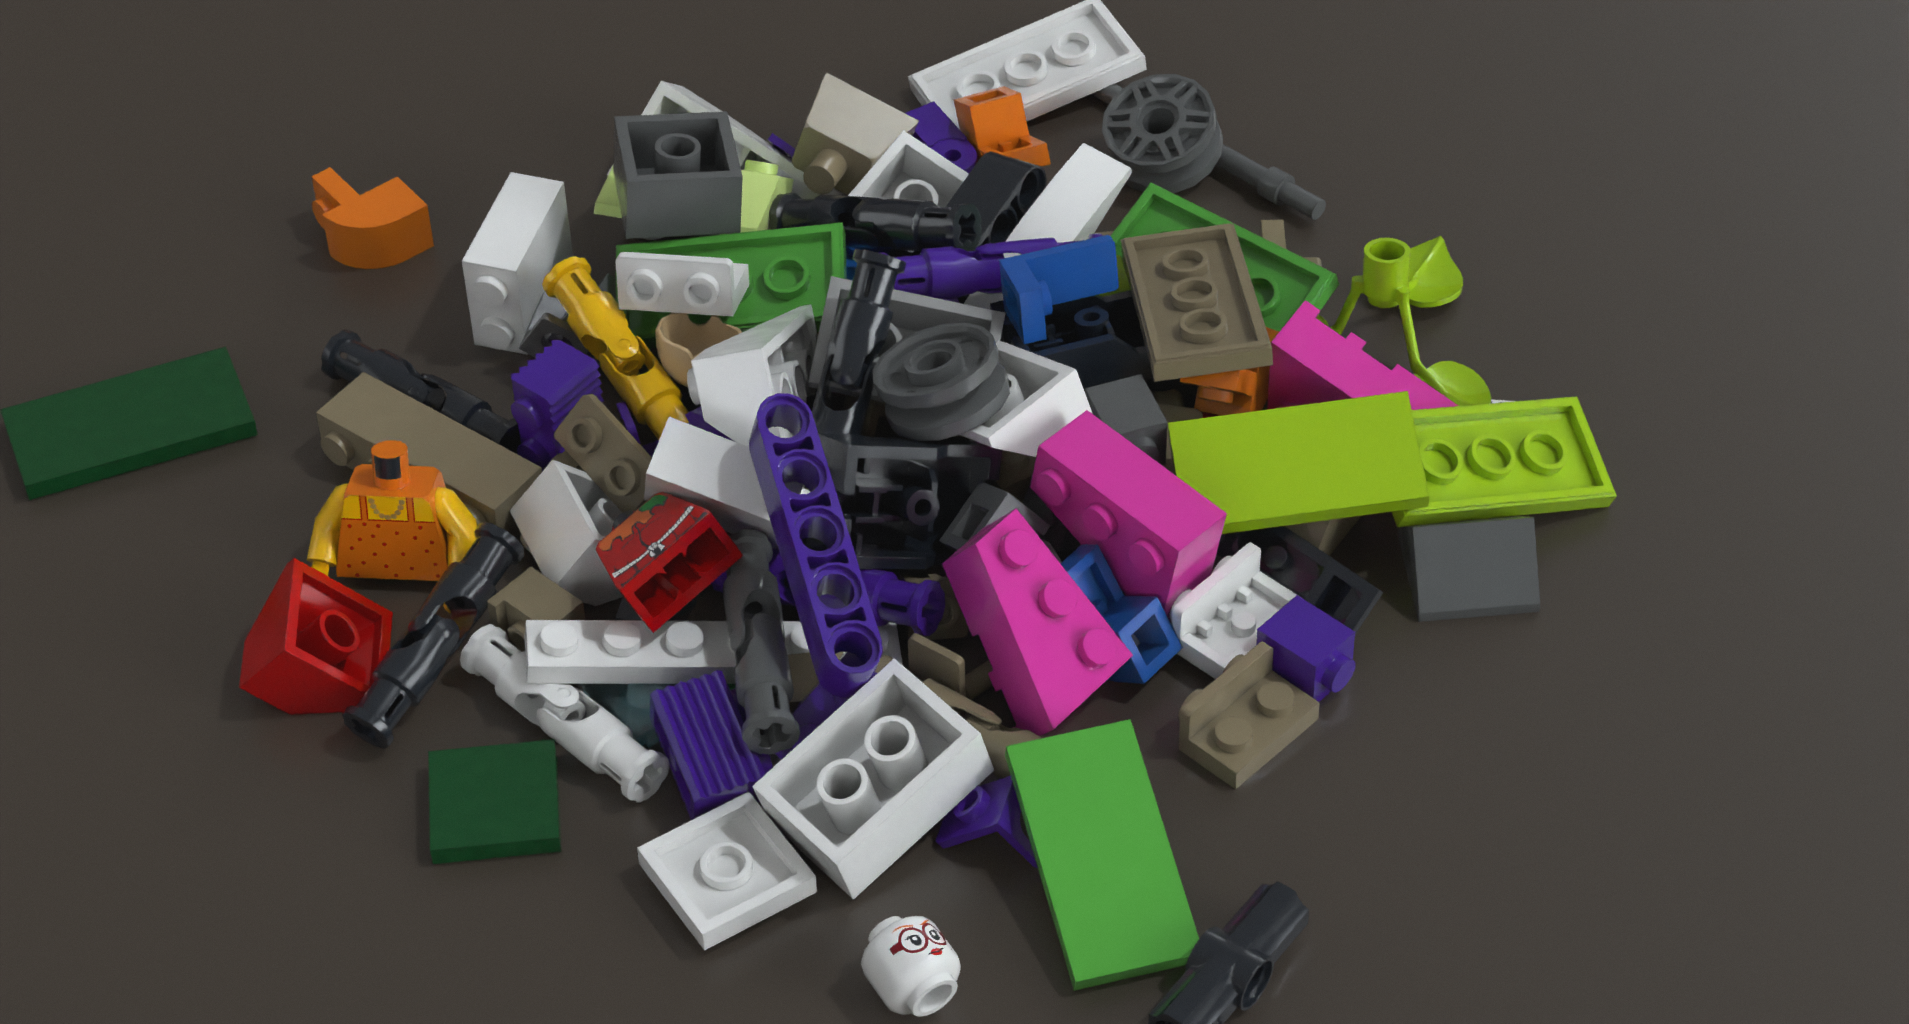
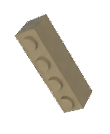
(474, 467)

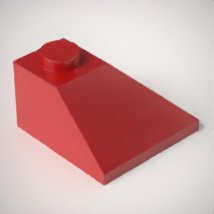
(314, 644)

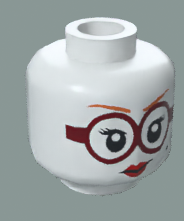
(911, 965)

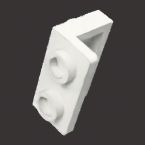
(680, 283)
(1226, 610)

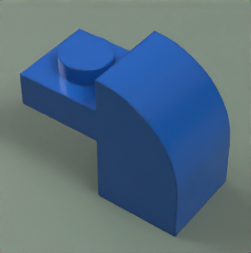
(1125, 615)

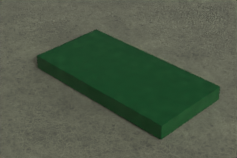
(128, 422)

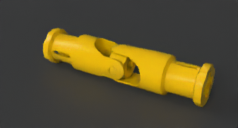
(606, 335)

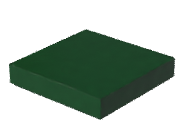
(494, 801)

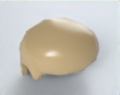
(682, 340)

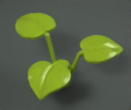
(1420, 278)

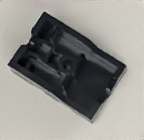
(1095, 338)
(903, 494)

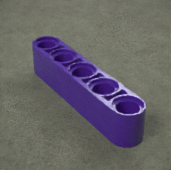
(807, 570)

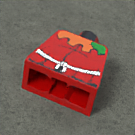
(665, 555)

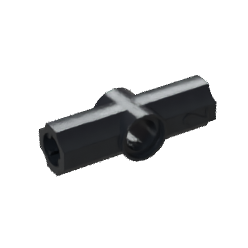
(1234, 963)

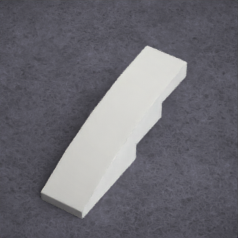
(1068, 205)

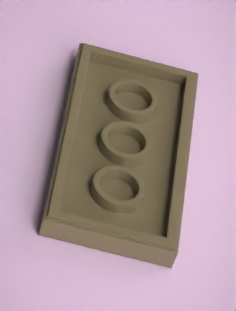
(1195, 302)

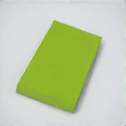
(1304, 461)
(1507, 461)

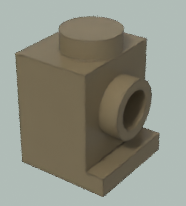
(531, 598)

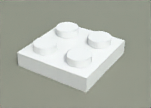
(726, 870)

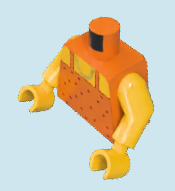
(391, 522)

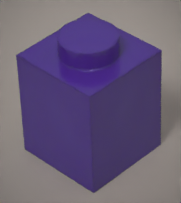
(1309, 648)

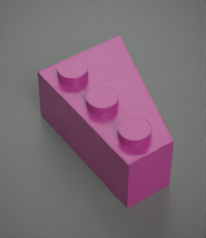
(1323, 366)
(1140, 514)
(1034, 623)

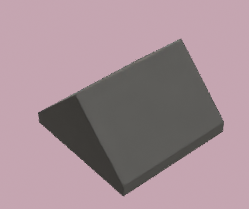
(1472, 567)

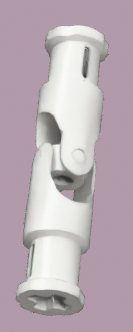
(566, 716)

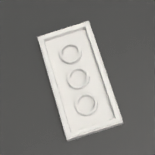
(1044, 61)

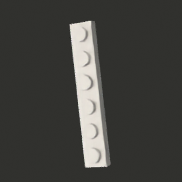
(635, 655)

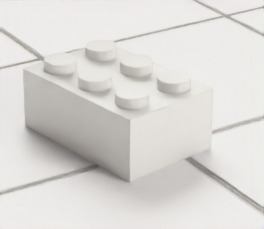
(874, 778)

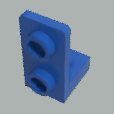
(1052, 277)

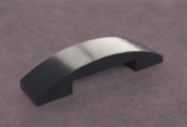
(1308, 573)

